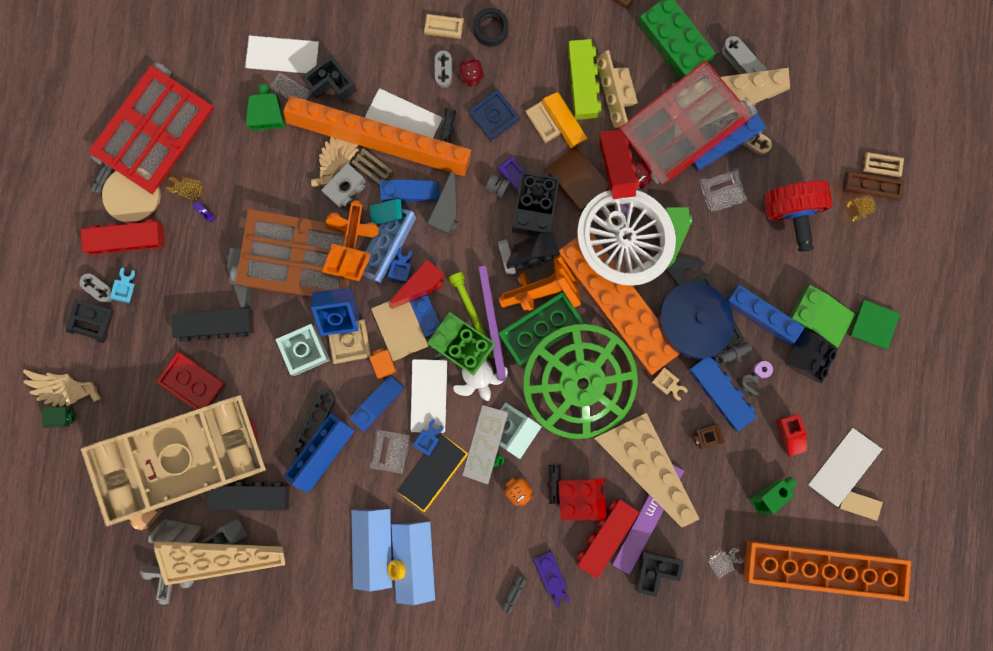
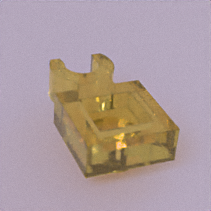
(187, 188)

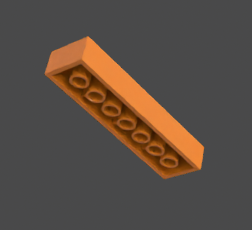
(621, 308)
(827, 570)

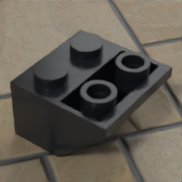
(533, 251)
(812, 356)

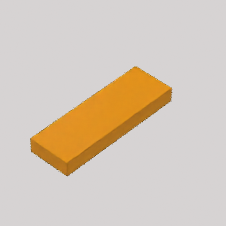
(564, 120)

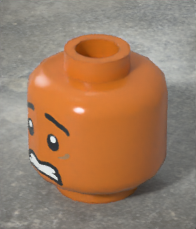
(518, 491)

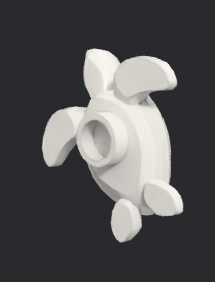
(479, 381)

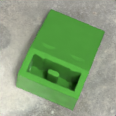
(461, 343)

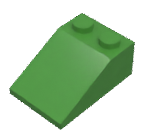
(822, 315)

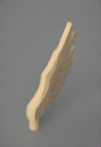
(334, 159)
(60, 389)

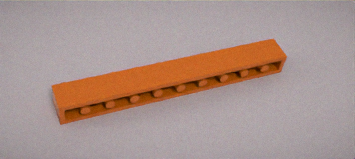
(377, 136)

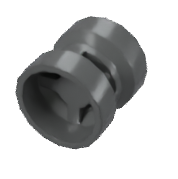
(497, 185)

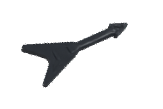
(680, 264)

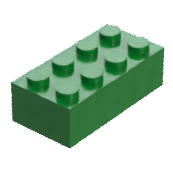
(675, 37)
(528, 331)

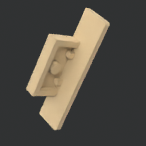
(617, 88)

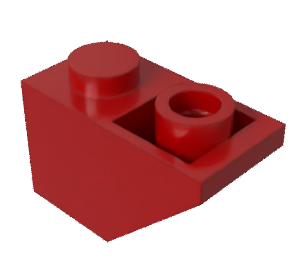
(792, 434)

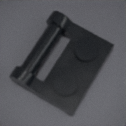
(91, 314)

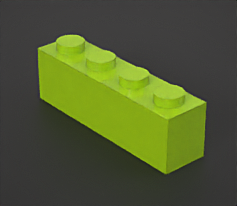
(583, 79)

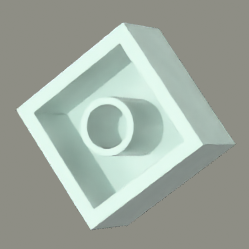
(302, 349)

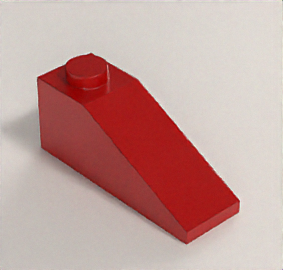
(422, 283)

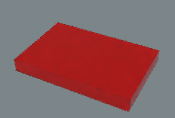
(190, 382)

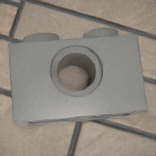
(345, 175)

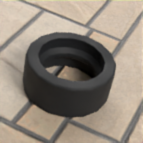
(490, 13)

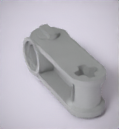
(741, 57)

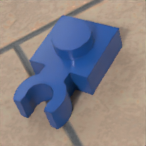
(400, 268)
(427, 441)

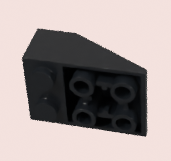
(535, 204)

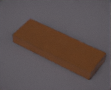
(874, 185)

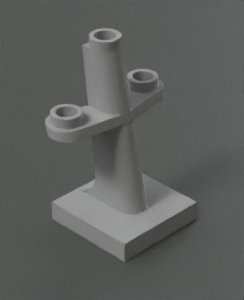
(169, 531)

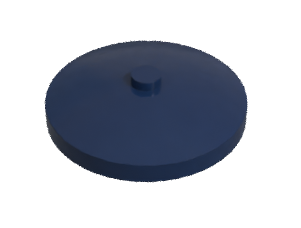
(696, 320)

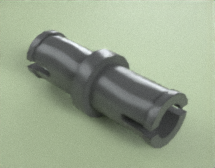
(733, 353)

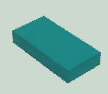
(386, 212)

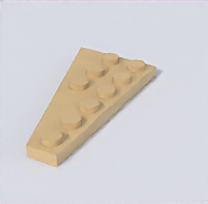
(758, 85)
(645, 459)
(200, 561)

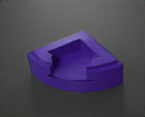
(204, 211)

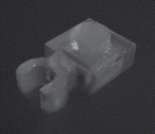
(722, 564)

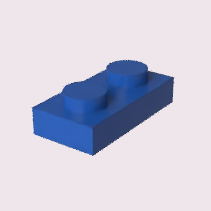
(425, 315)

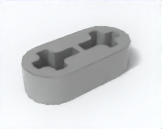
(447, 69)
(505, 254)
(94, 291)

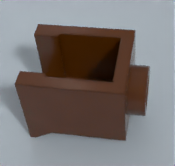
(699, 438)

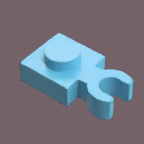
(122, 289)

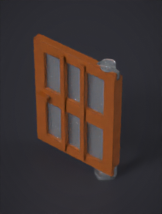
(286, 255)

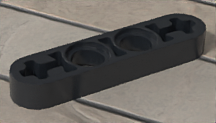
(310, 422)

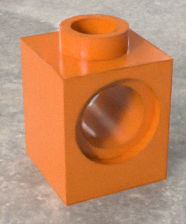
(382, 363)

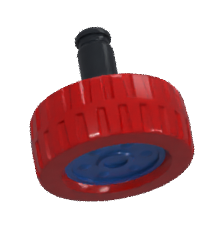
(799, 203)

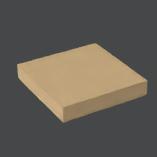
(350, 345)

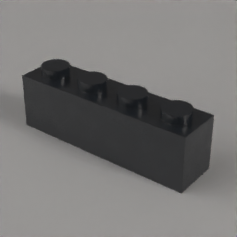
(212, 323)
(249, 496)

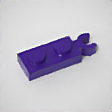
(551, 576)

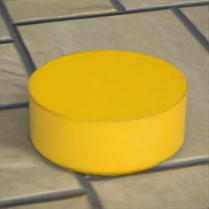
(396, 570)

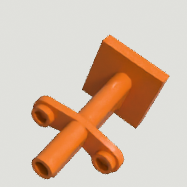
(345, 259)
(560, 281)

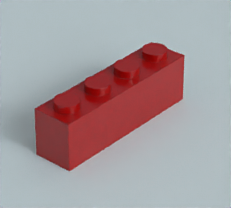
(618, 164)
(122, 237)
(607, 538)

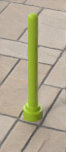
(458, 281)

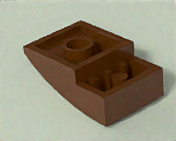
(578, 178)

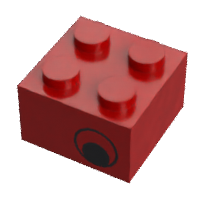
(582, 499)

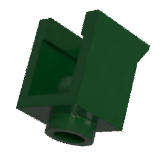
(58, 417)

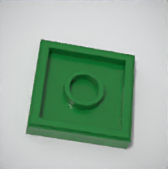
(874, 324)

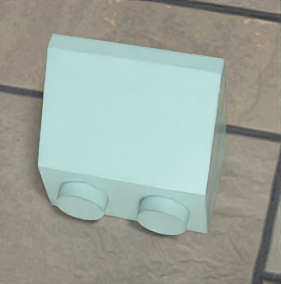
(518, 431)

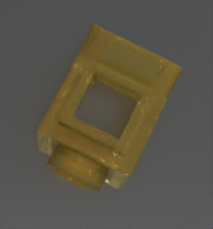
(864, 205)

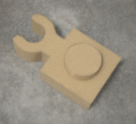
(667, 382)

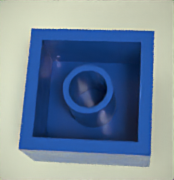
(335, 311)

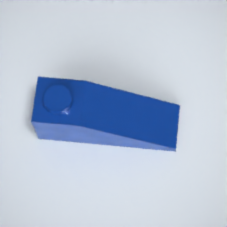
(409, 190)
(376, 403)

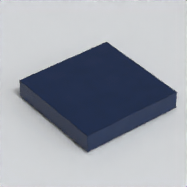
(494, 115)

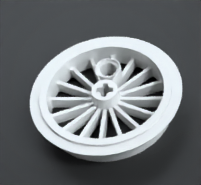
(644, 272)

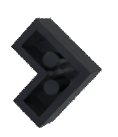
(329, 75)
(652, 568)

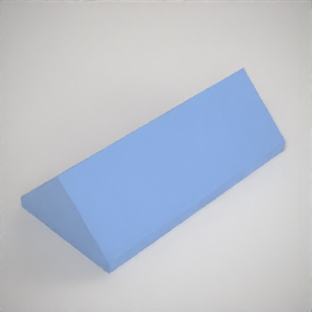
(386, 244)
(414, 548)
(371, 549)

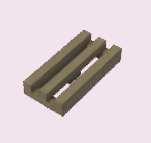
(359, 157)

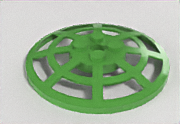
(572, 373)

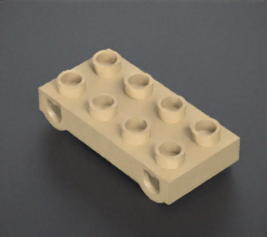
(186, 452)

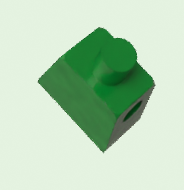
(264, 110)
(773, 496)

